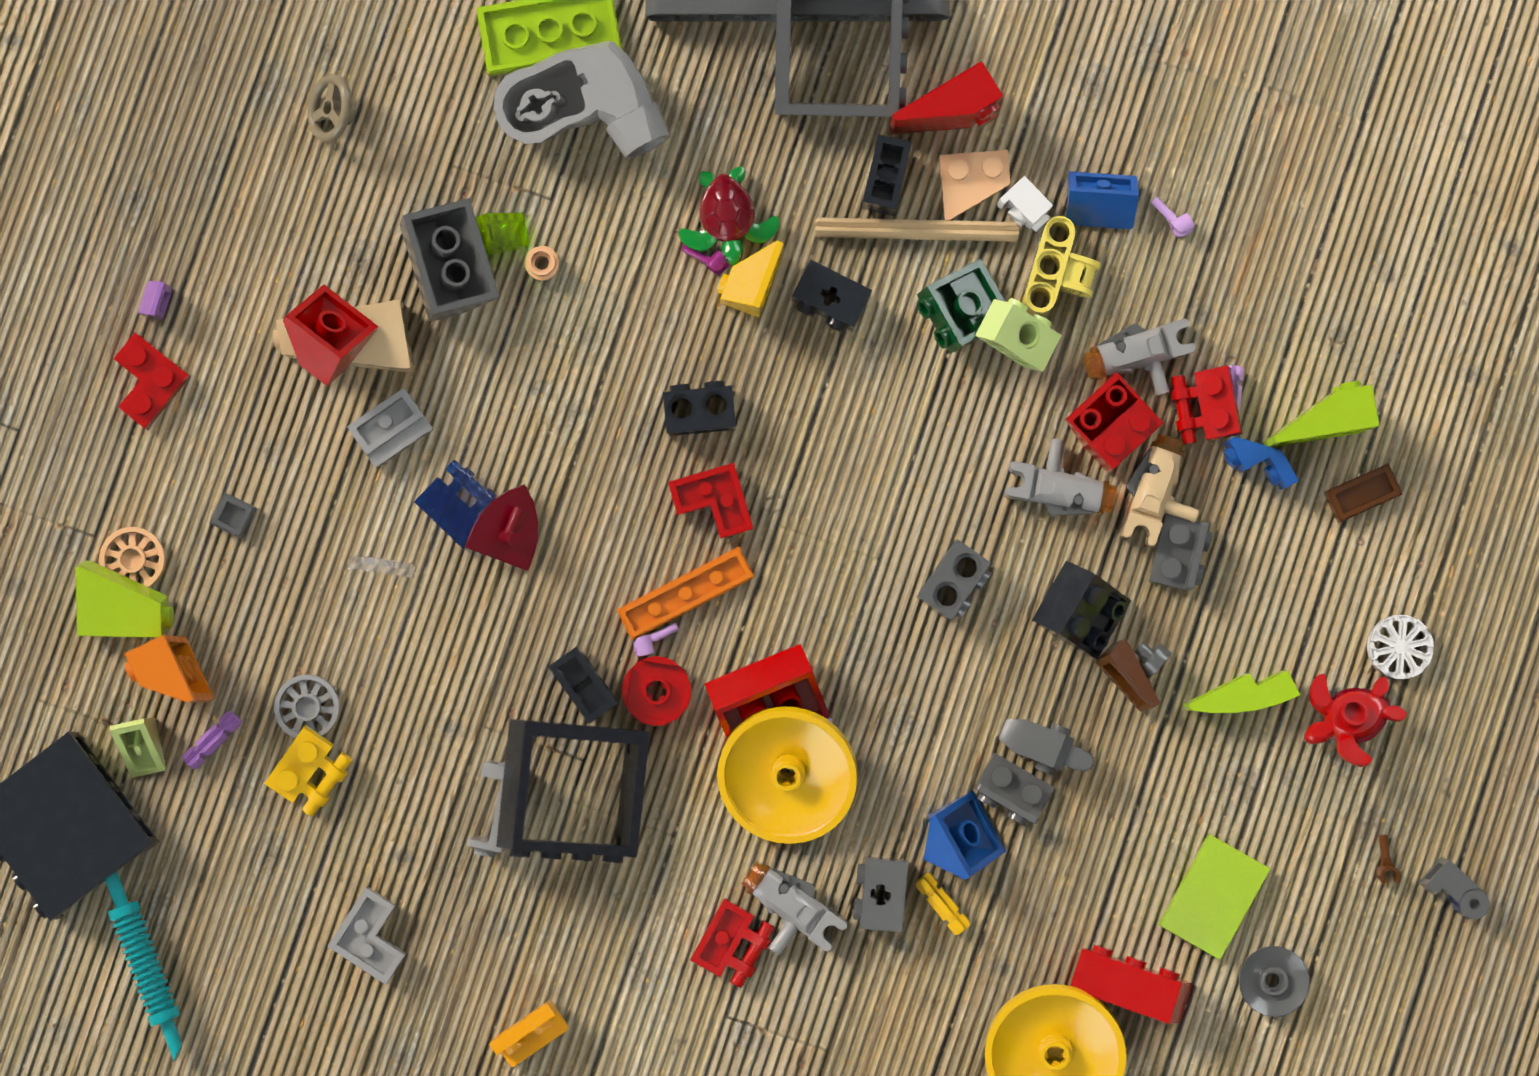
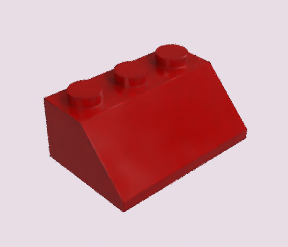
(766, 684)

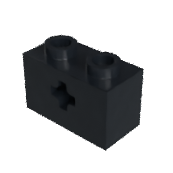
(886, 175)
(822, 280)

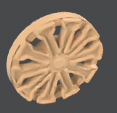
(132, 557)

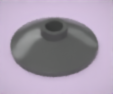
(1286, 993)

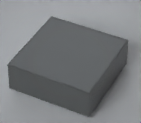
(233, 515)

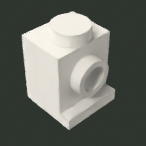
(1026, 205)

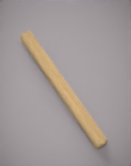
(916, 229)

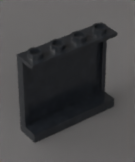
(66, 826)

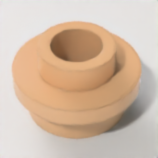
(542, 252)

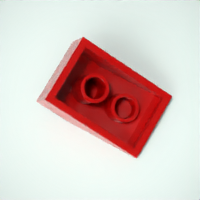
(954, 105)

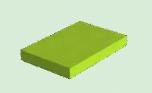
(1214, 896)

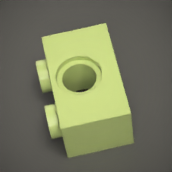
(1002, 328)

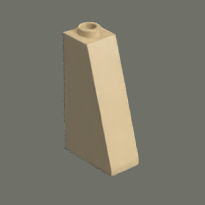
(385, 350)

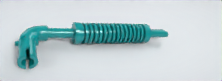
(144, 964)

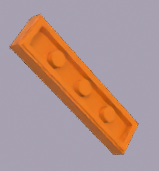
(685, 593)

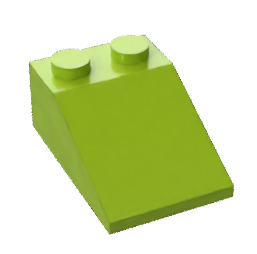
(1342, 413)

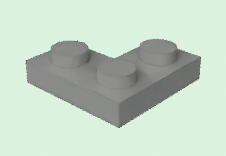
(359, 937)

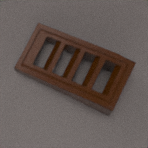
(1127, 674)

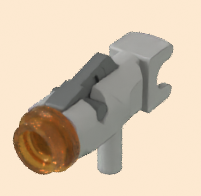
(1137, 349)
(1059, 490)
(794, 903)

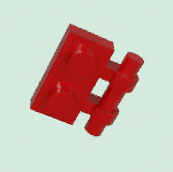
(1216, 401)
(723, 937)

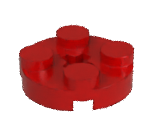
(640, 702)

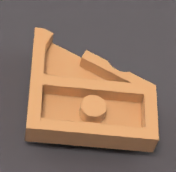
(971, 179)

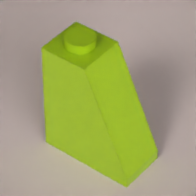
(118, 605)

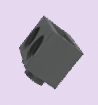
(947, 575)

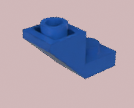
(1246, 454)

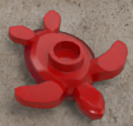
(1351, 717)

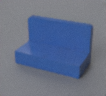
(1102, 200)

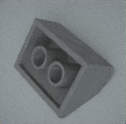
(448, 259)

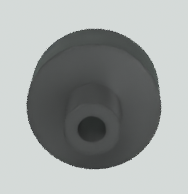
(1152, 658)

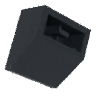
(1081, 609)

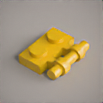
(300, 763)

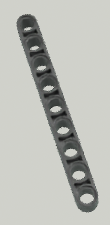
(800, 10)

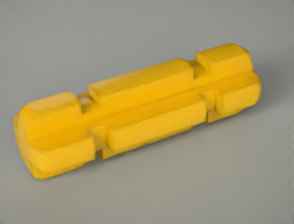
(942, 903)

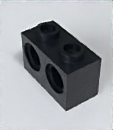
(700, 418)
(583, 684)

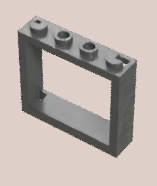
(897, 66)

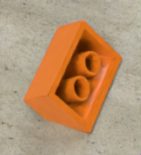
(169, 669)

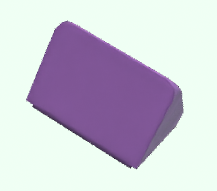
(155, 299)

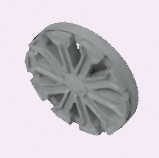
(306, 706)

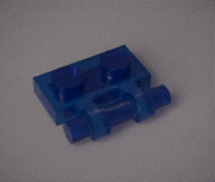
(448, 509)

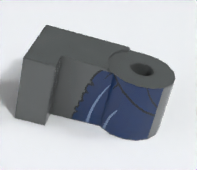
(1465, 895)

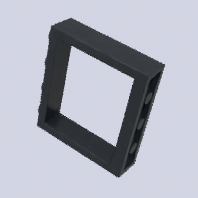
(517, 781)

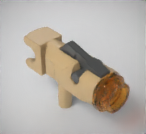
(1152, 490)

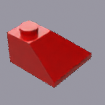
(327, 333)

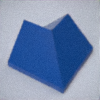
(962, 837)

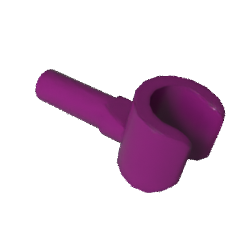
(715, 263)

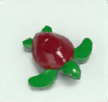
(727, 217)

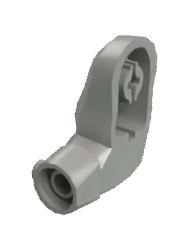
(578, 90)

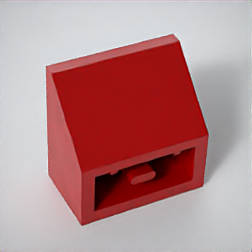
(1113, 422)

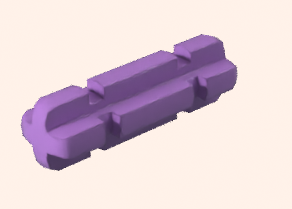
(211, 740)

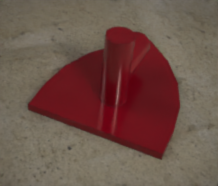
(507, 529)

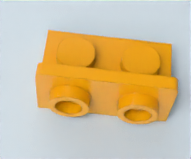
(530, 1034)

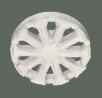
(1400, 647)

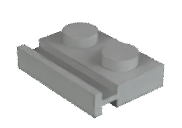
(390, 428)

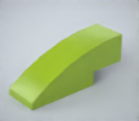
(1245, 695)

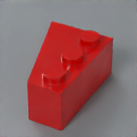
(1131, 984)

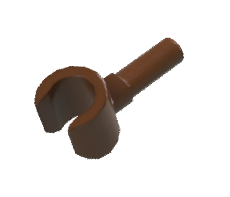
(1386, 863)

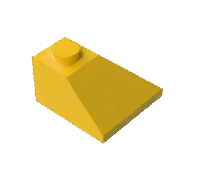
(751, 280)

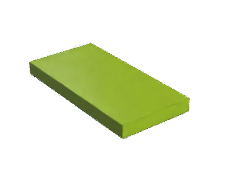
(531, 30)

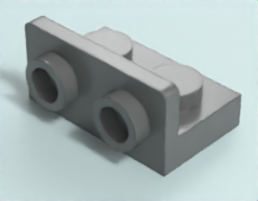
(1179, 553)
(1014, 789)

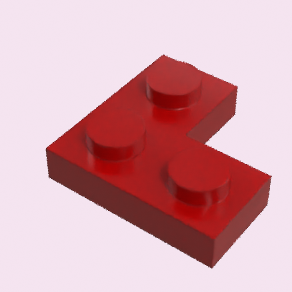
(158, 380)
(717, 489)

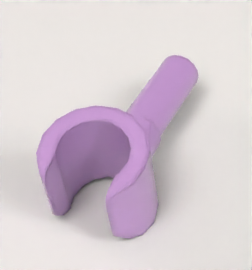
(1179, 225)
(644, 646)

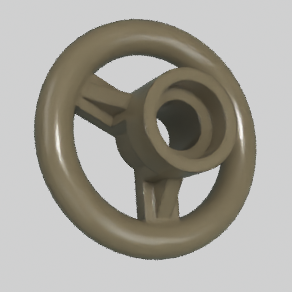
(337, 107)

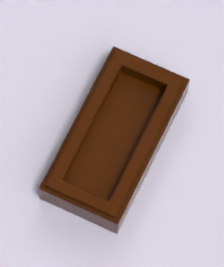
(1363, 493)

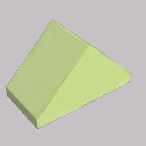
(139, 746)

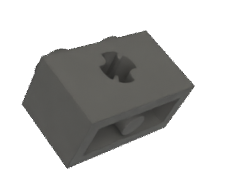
(893, 877)

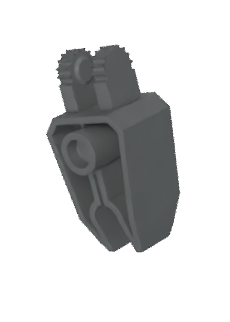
(1047, 746)

